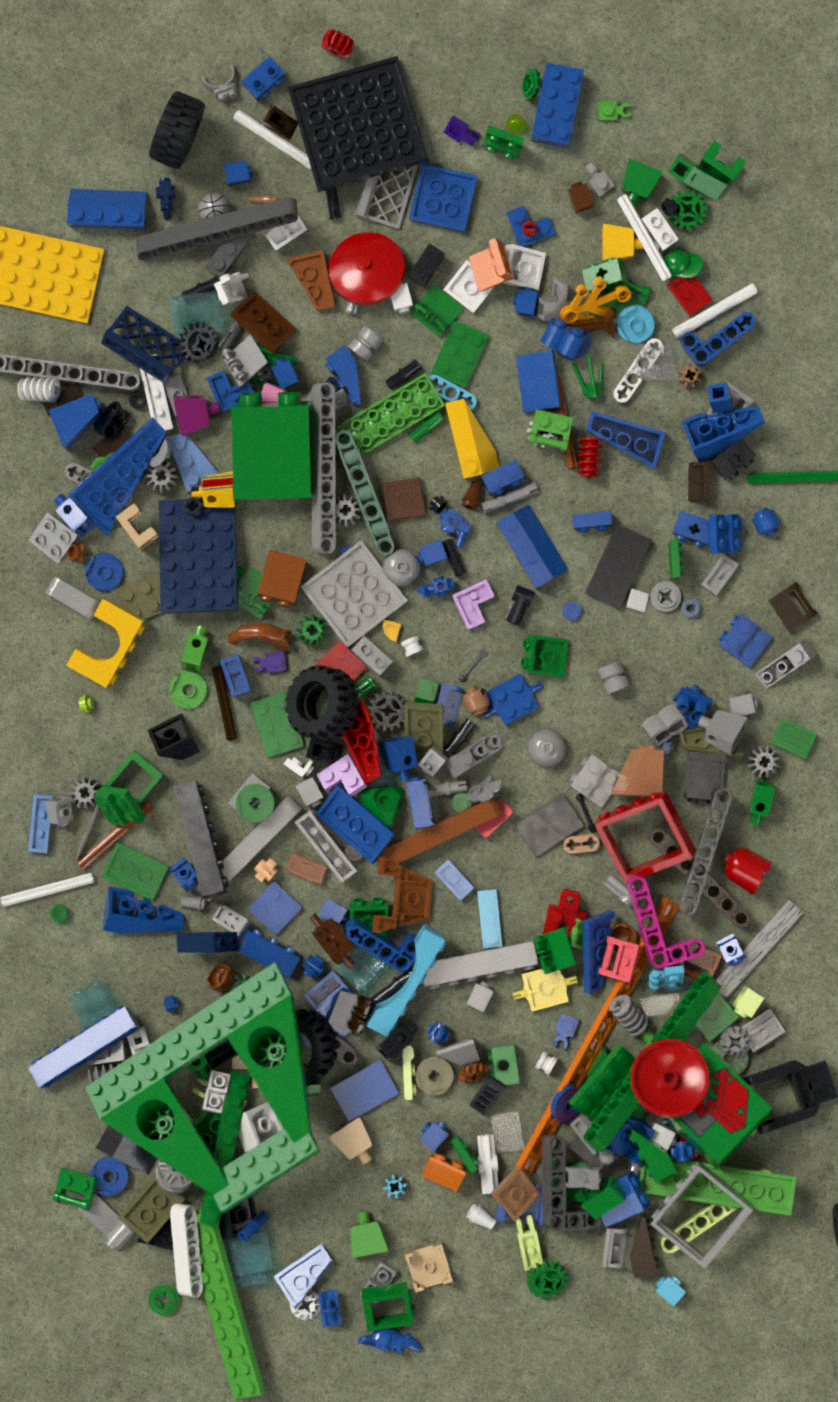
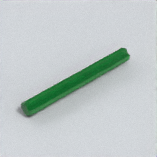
(792, 477)

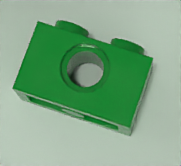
(507, 1053)

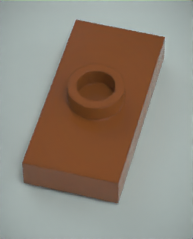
(306, 868)

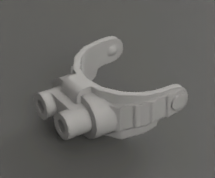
(223, 91)

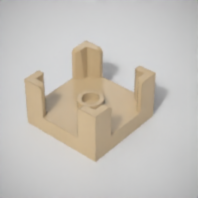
(128, 516)
(428, 1266)

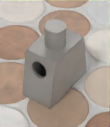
(723, 730)

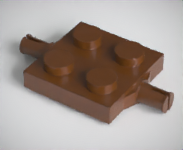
(333, 940)

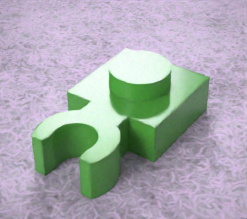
(609, 110)

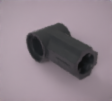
(520, 601)

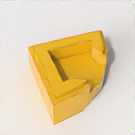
(391, 629)

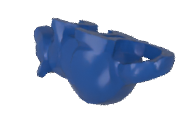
(390, 1338)

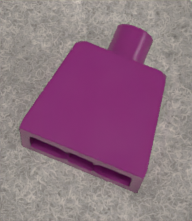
(193, 412)

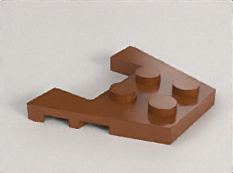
(410, 900)

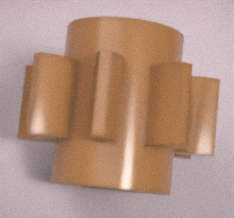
(692, 371)

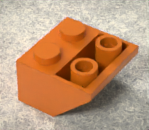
(444, 1172)

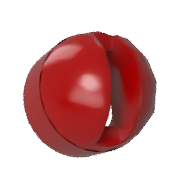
(529, 232)

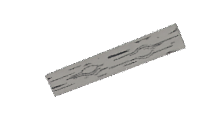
(759, 947)

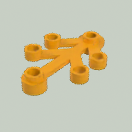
(592, 303)

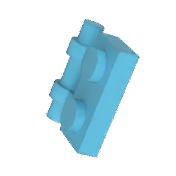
(671, 978)

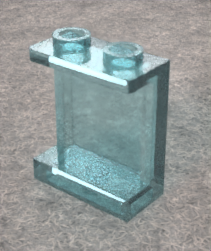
(196, 307)

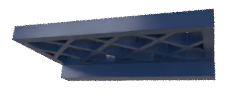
(137, 354)

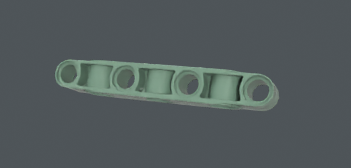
(365, 492)

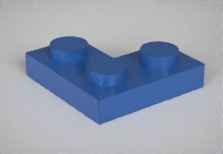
(518, 217)
(224, 392)

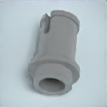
(193, 902)

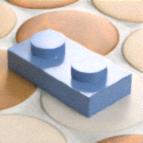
(454, 880)

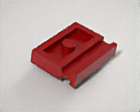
(689, 294)

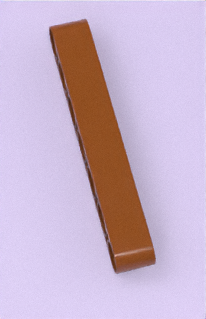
(442, 831)

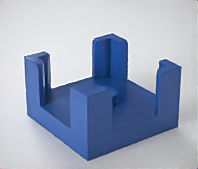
(622, 1143)

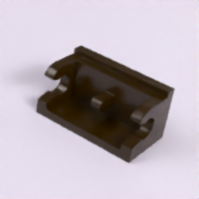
(699, 481)

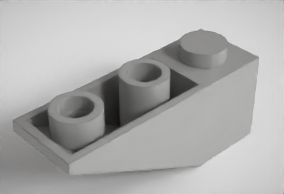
(786, 663)
(475, 754)

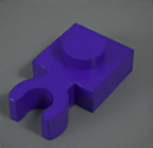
(274, 662)

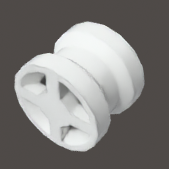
(412, 646)
(546, 1063)

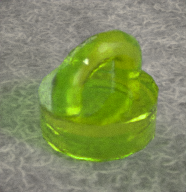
(515, 124)

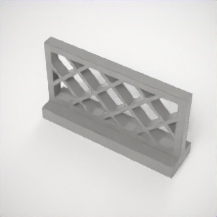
(368, 193)

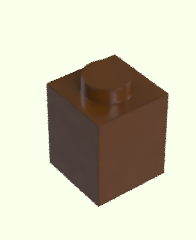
(580, 197)

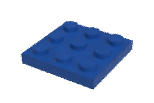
(443, 197)

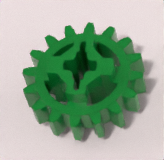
(693, 215)
(547, 1279)

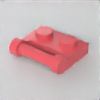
(624, 962)

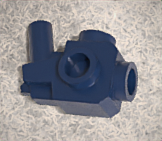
(165, 193)

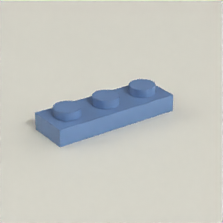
(39, 825)

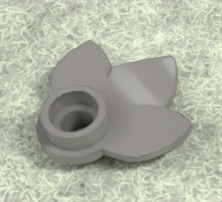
(484, 790)

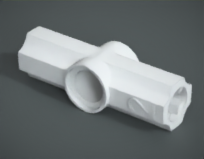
(487, 1163)

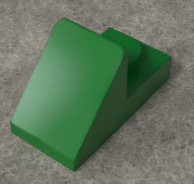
(426, 691)

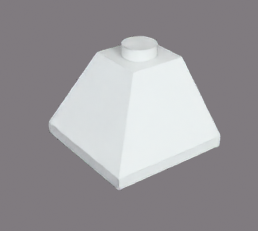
(257, 1126)

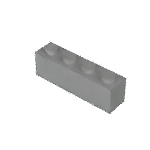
(326, 846)

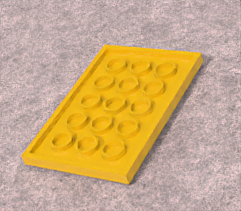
(48, 274)

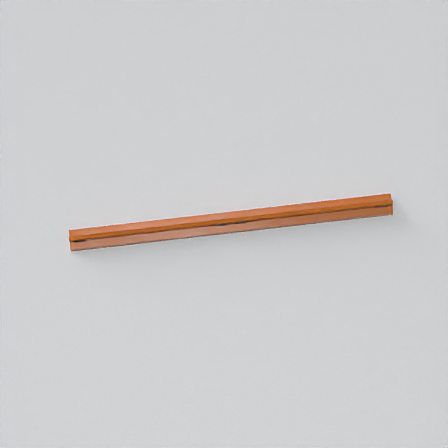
(592, 1043)

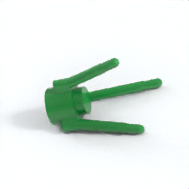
(592, 389)

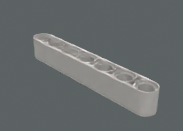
(259, 838)

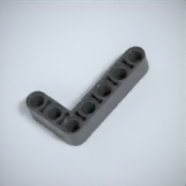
(559, 1190)

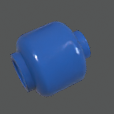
(766, 522)

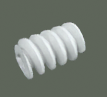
(39, 389)

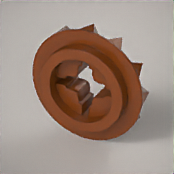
(473, 1072)

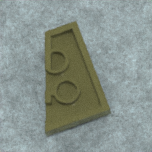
(694, 740)

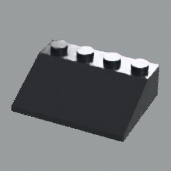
(125, 1150)

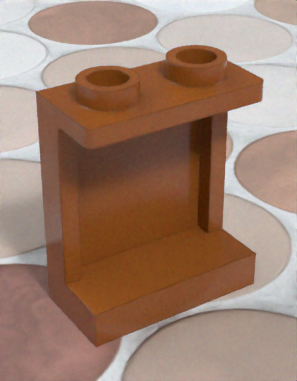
(281, 578)

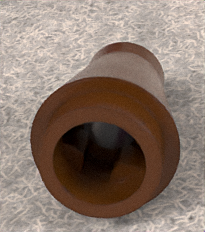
(473, 495)

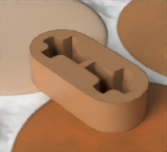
(581, 838)

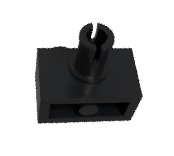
(733, 459)

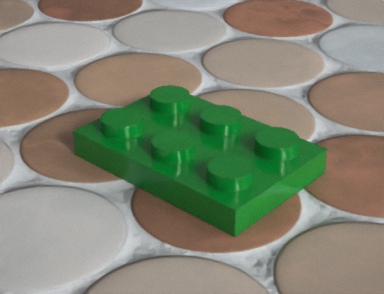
(459, 354)
(274, 725)

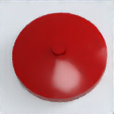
(367, 268)
(669, 1078)

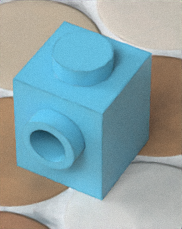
(670, 1289)

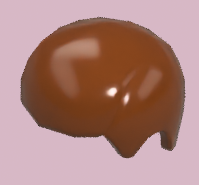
(624, 930)
(224, 979)

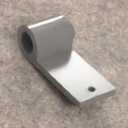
(107, 1222)

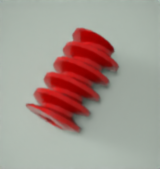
(589, 456)

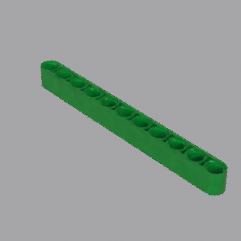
(676, 1027)

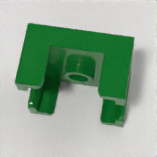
(718, 168)

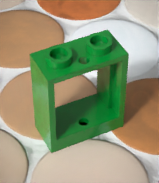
(146, 766)
(383, 1293)

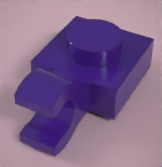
(458, 130)

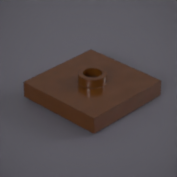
(403, 499)

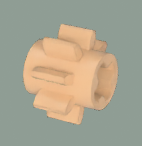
(265, 870)

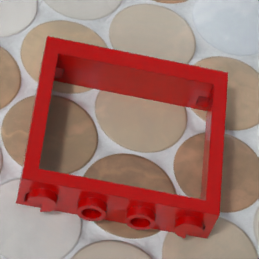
(662, 799)

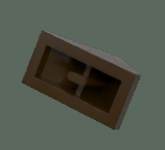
(280, 122)

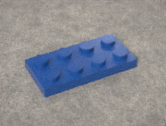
(355, 824)

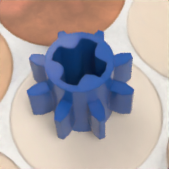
(313, 966)
(438, 1032)
(682, 1152)

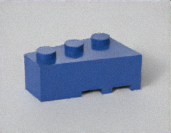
(267, 951)

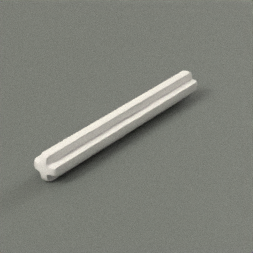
(272, 138)
(644, 237)
(715, 310)
(47, 889)

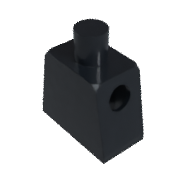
(391, 1047)

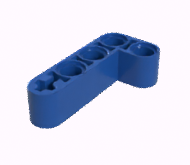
(720, 336)
(380, 942)

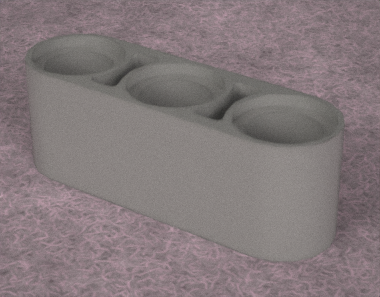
(72, 597)

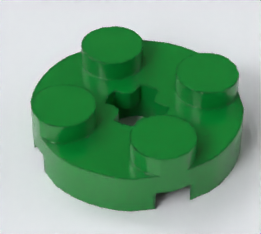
(246, 796)

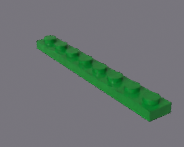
(225, 1139)

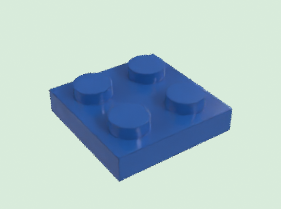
(275, 908)

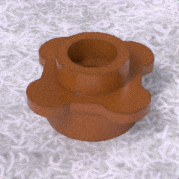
(76, 552)

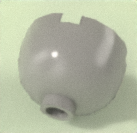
(401, 567)
(546, 748)

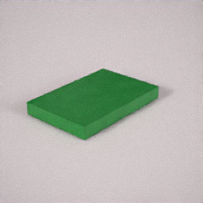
(135, 871)

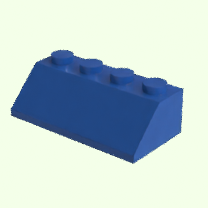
(107, 209)
(532, 546)

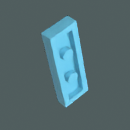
(489, 918)

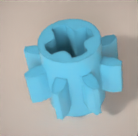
(400, 1185)

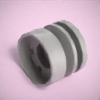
(171, 1181)

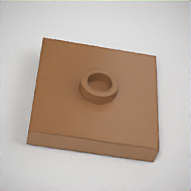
(515, 1193)

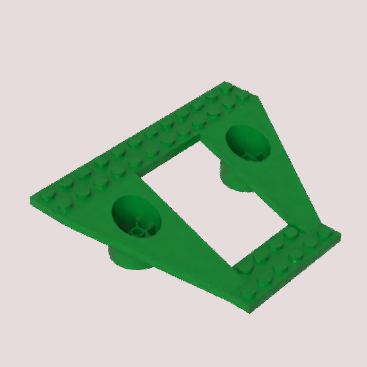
(251, 1018)

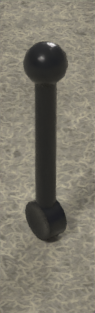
(591, 827)

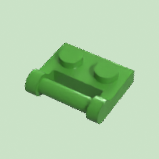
(553, 424)

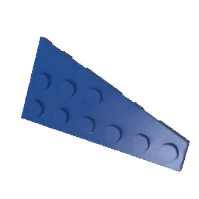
(113, 482)

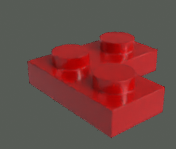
(343, 658)

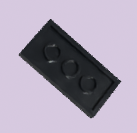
(618, 566)

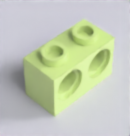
(747, 1002)

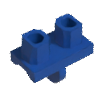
(694, 699)
(329, 1308)

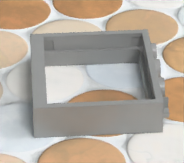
(674, 1237)

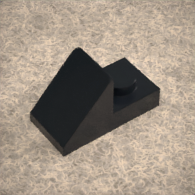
(323, 751)

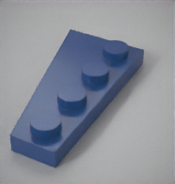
(594, 947)

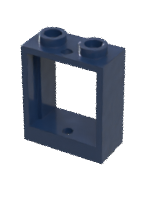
(207, 942)

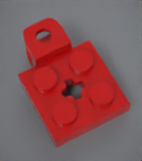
(564, 912)

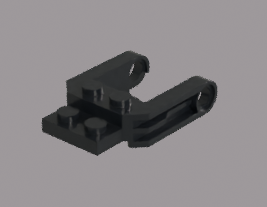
(810, 1087)

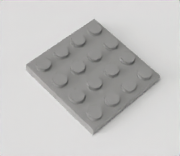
(353, 593)

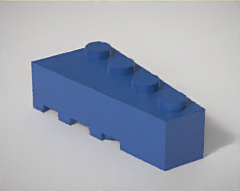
(628, 437)

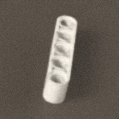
(186, 1250)

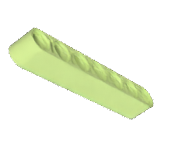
(697, 1230)

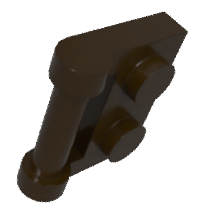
(787, 610)

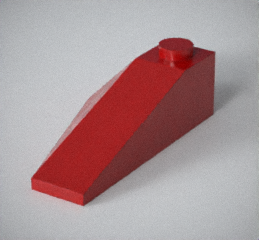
(362, 744)

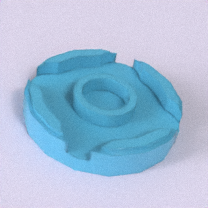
(635, 323)

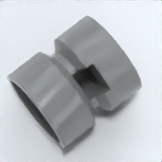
(365, 343)
(613, 677)

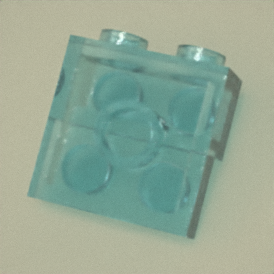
(92, 1004)

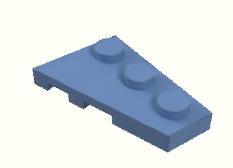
(190, 461)

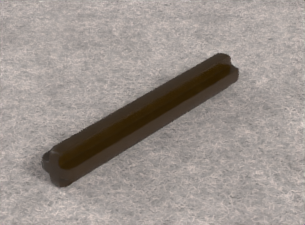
(224, 703)

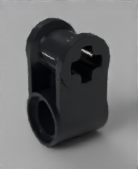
(111, 421)

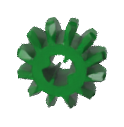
(307, 634)

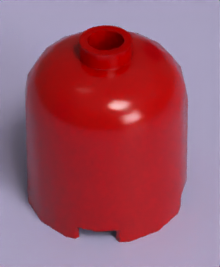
(745, 868)

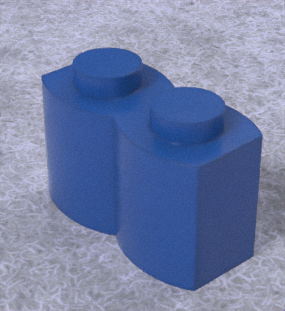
(563, 338)

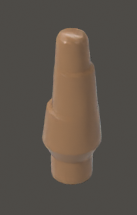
(262, 199)

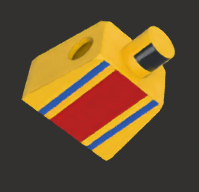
(216, 490)

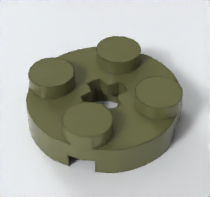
(429, 1085)

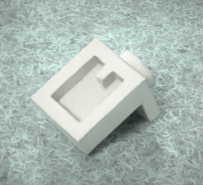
(295, 766)

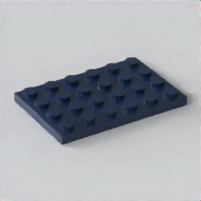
(197, 558)

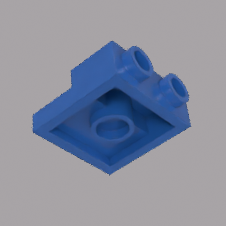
(725, 533)
(744, 640)

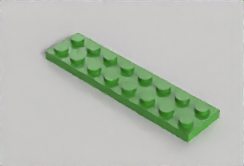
(764, 1190)

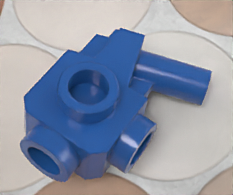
(454, 522)
(439, 586)

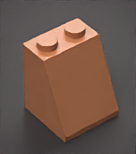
(641, 773)

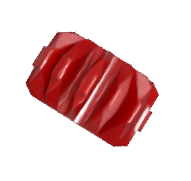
(337, 43)

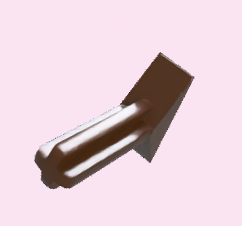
(598, 324)

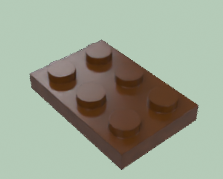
(263, 322)

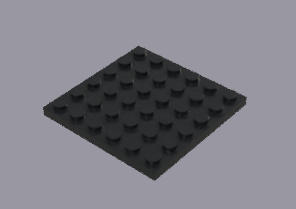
(358, 124)

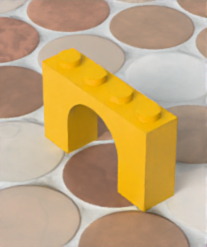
(128, 627)

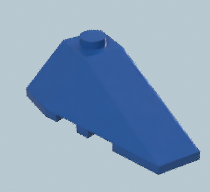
(718, 431)
(132, 915)

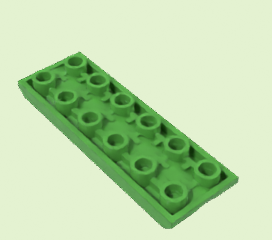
(391, 415)

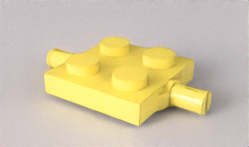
(544, 989)

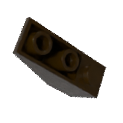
(641, 1255)

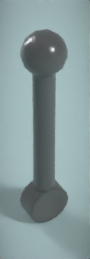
(462, 678)

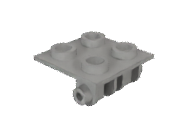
(244, 360)
(53, 537)

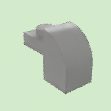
(551, 306)
(583, 1177)

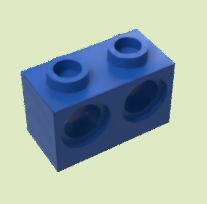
(235, 675)

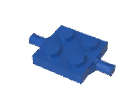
(512, 699)

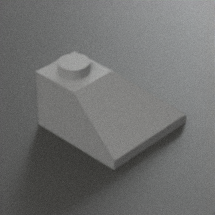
(460, 1052)

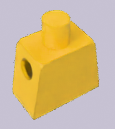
(618, 242)

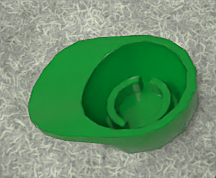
(683, 263)

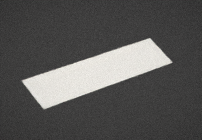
(87, 832)

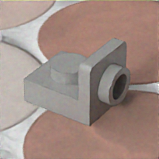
(432, 761)

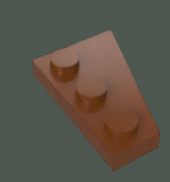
(314, 276)

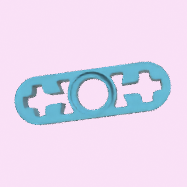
(450, 385)

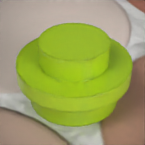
(86, 703)

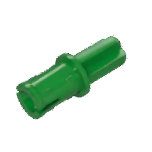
(426, 427)

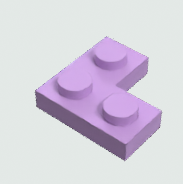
(468, 601)
(343, 772)

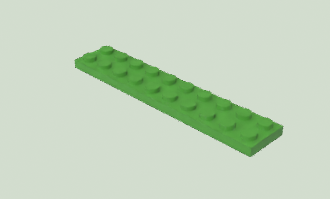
(227, 1315)

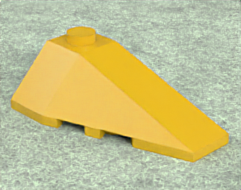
(472, 445)

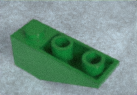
(696, 177)
(656, 1156)

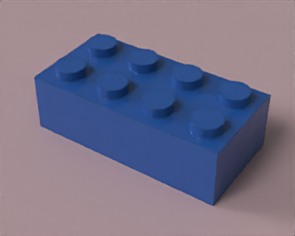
(557, 105)

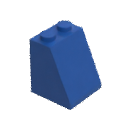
(75, 418)

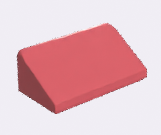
(489, 826)

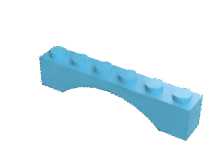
(385, 1014)

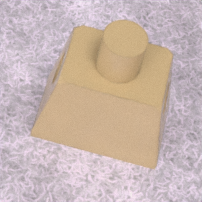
(353, 1140)

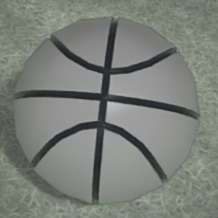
(213, 205)

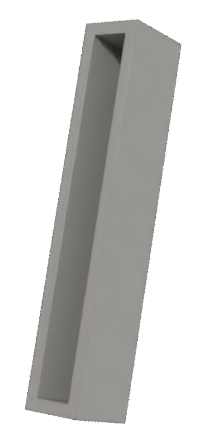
(481, 963)

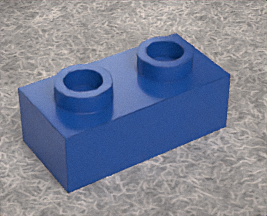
(583, 522)

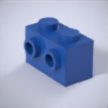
(263, 79)
(502, 477)

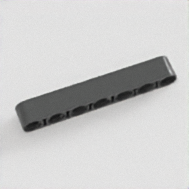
(698, 858)

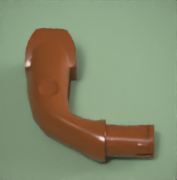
(274, 635)

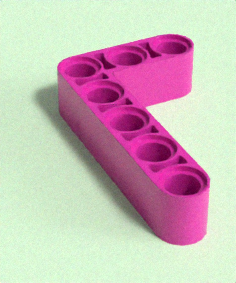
(654, 929)

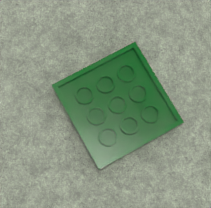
(603, 1083)

